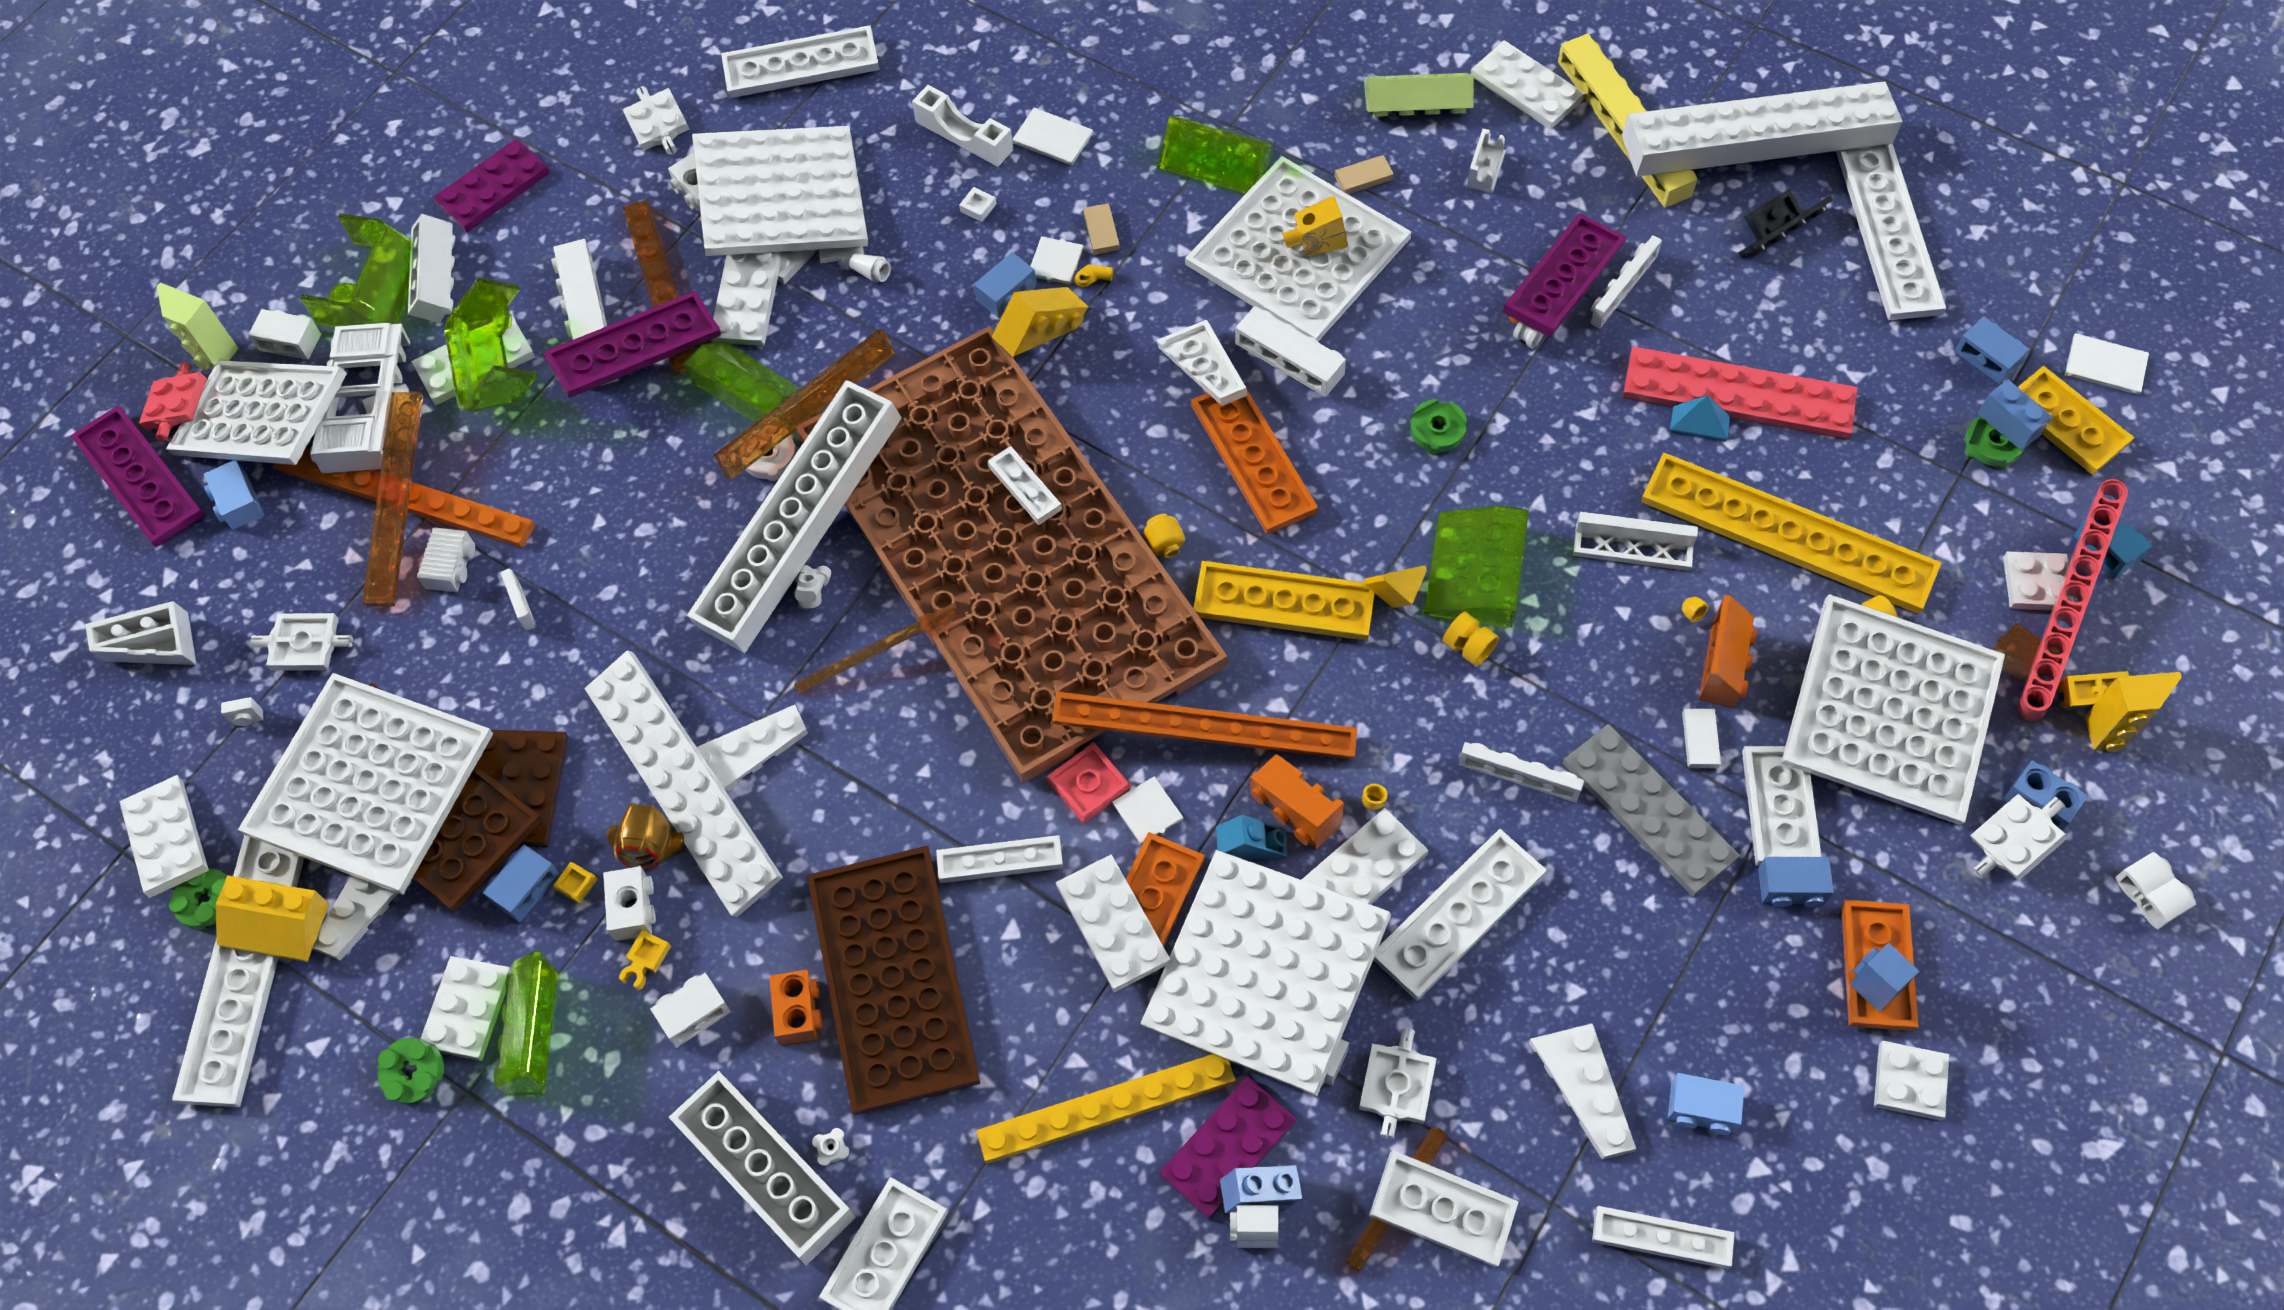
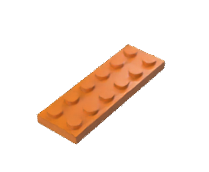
(1256, 461)

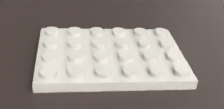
(258, 412)

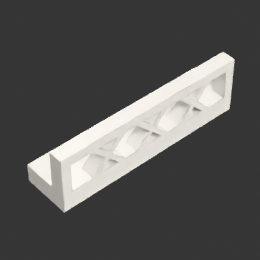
(1637, 532)

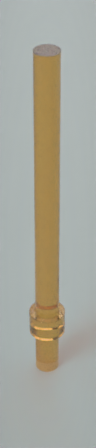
(926, 623)

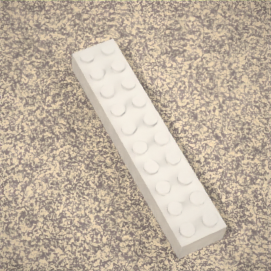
(1761, 128)
(794, 516)

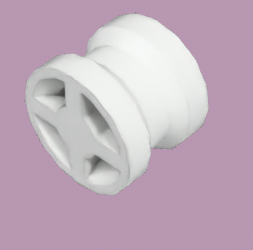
(1527, 334)

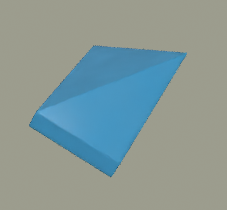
(1700, 419)

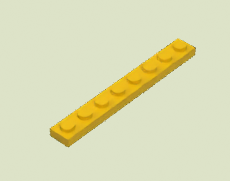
(1104, 1107)

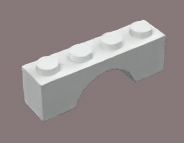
(937, 113)

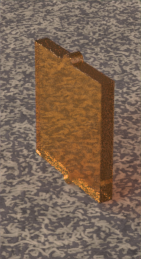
(2019, 650)

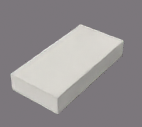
(518, 599)
(1701, 738)

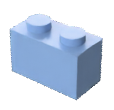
(233, 495)
(1706, 1104)

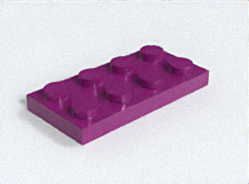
(491, 185)
(1231, 1138)

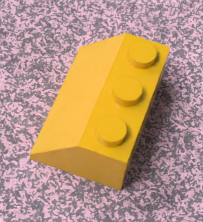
(2127, 708)
(268, 918)

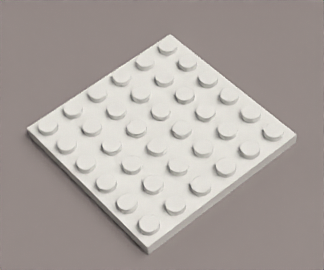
(778, 190)
(1309, 292)
(1894, 709)
(366, 783)
(1266, 971)

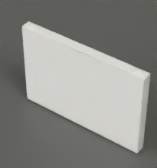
(1052, 136)
(2107, 364)

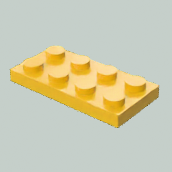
(2076, 423)

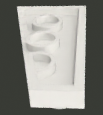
(1205, 361)
(350, 916)

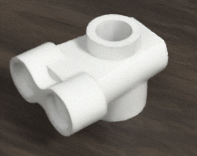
(810, 584)

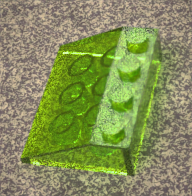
(1477, 564)

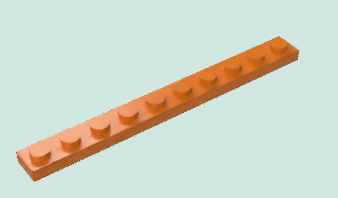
(423, 502)
(1204, 725)

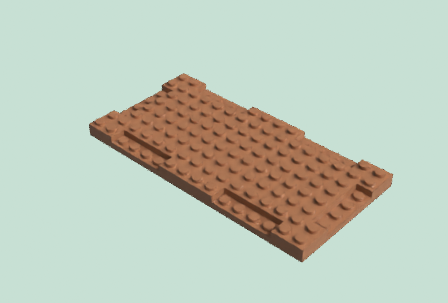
(1035, 604)

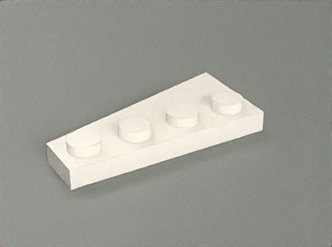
(747, 748)
(1584, 1079)

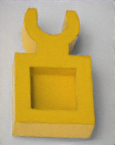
(645, 955)

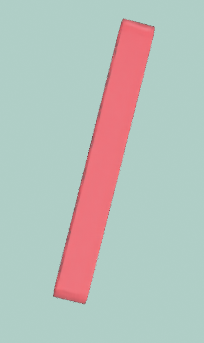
(2069, 611)

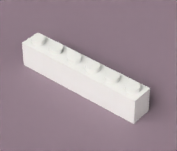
(580, 289)

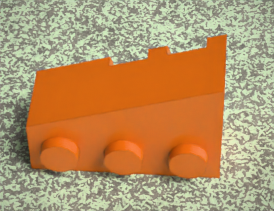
(1296, 802)

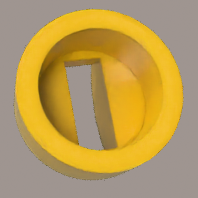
(1694, 608)
(1374, 797)

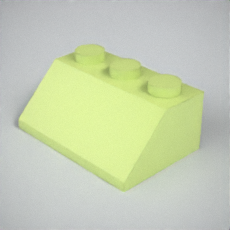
(196, 327)

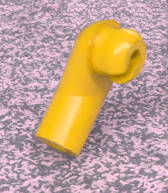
(1092, 273)

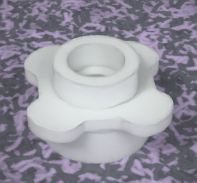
(828, 1156)

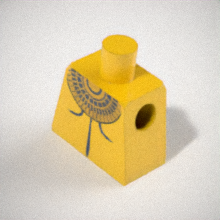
(1318, 228)

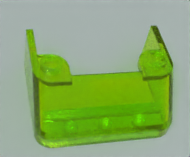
(381, 284)
(478, 349)

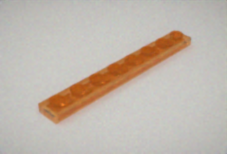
(654, 266)
(803, 404)
(392, 500)

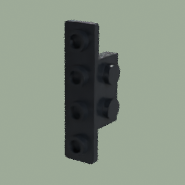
(1776, 216)

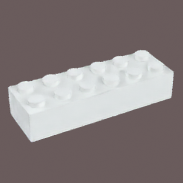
(762, 1168)

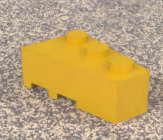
(1037, 318)

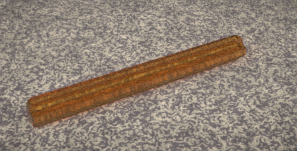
(1376, 1229)

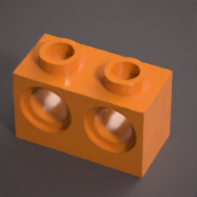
(787, 1009)

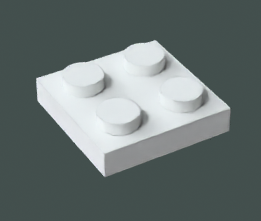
(2034, 579)
(1911, 1080)

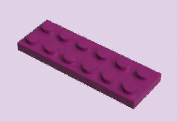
(1564, 275)
(631, 344)
(137, 476)

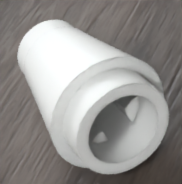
(872, 267)

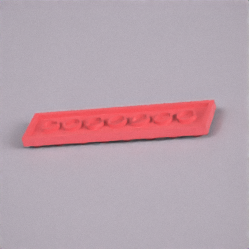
(1742, 392)

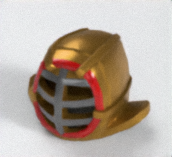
(642, 833)

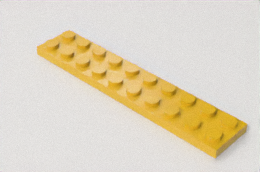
(1791, 533)

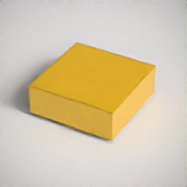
(575, 882)

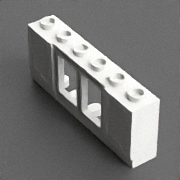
(358, 440)

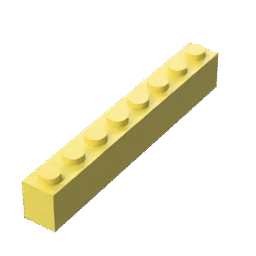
(1612, 102)

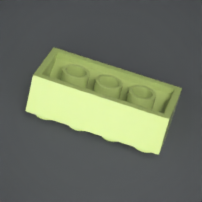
(1419, 92)

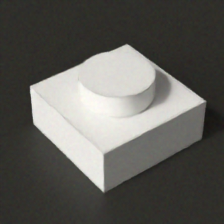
(977, 204)
(242, 711)

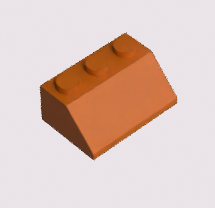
(1728, 654)

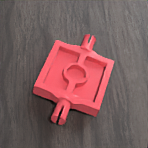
(172, 401)

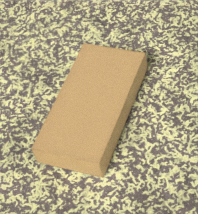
(1364, 175)
(1101, 229)

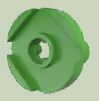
(1436, 440)
(1986, 451)
(186, 895)
(392, 1070)

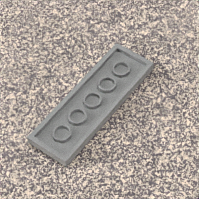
(1651, 810)

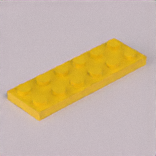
(1284, 600)

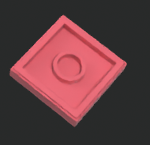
(1088, 782)

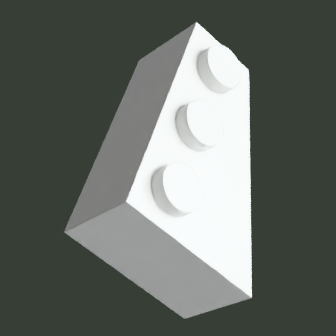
(144, 636)

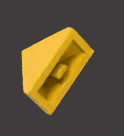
(1397, 587)

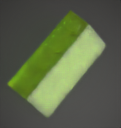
(1214, 153)
(738, 379)
(527, 1026)

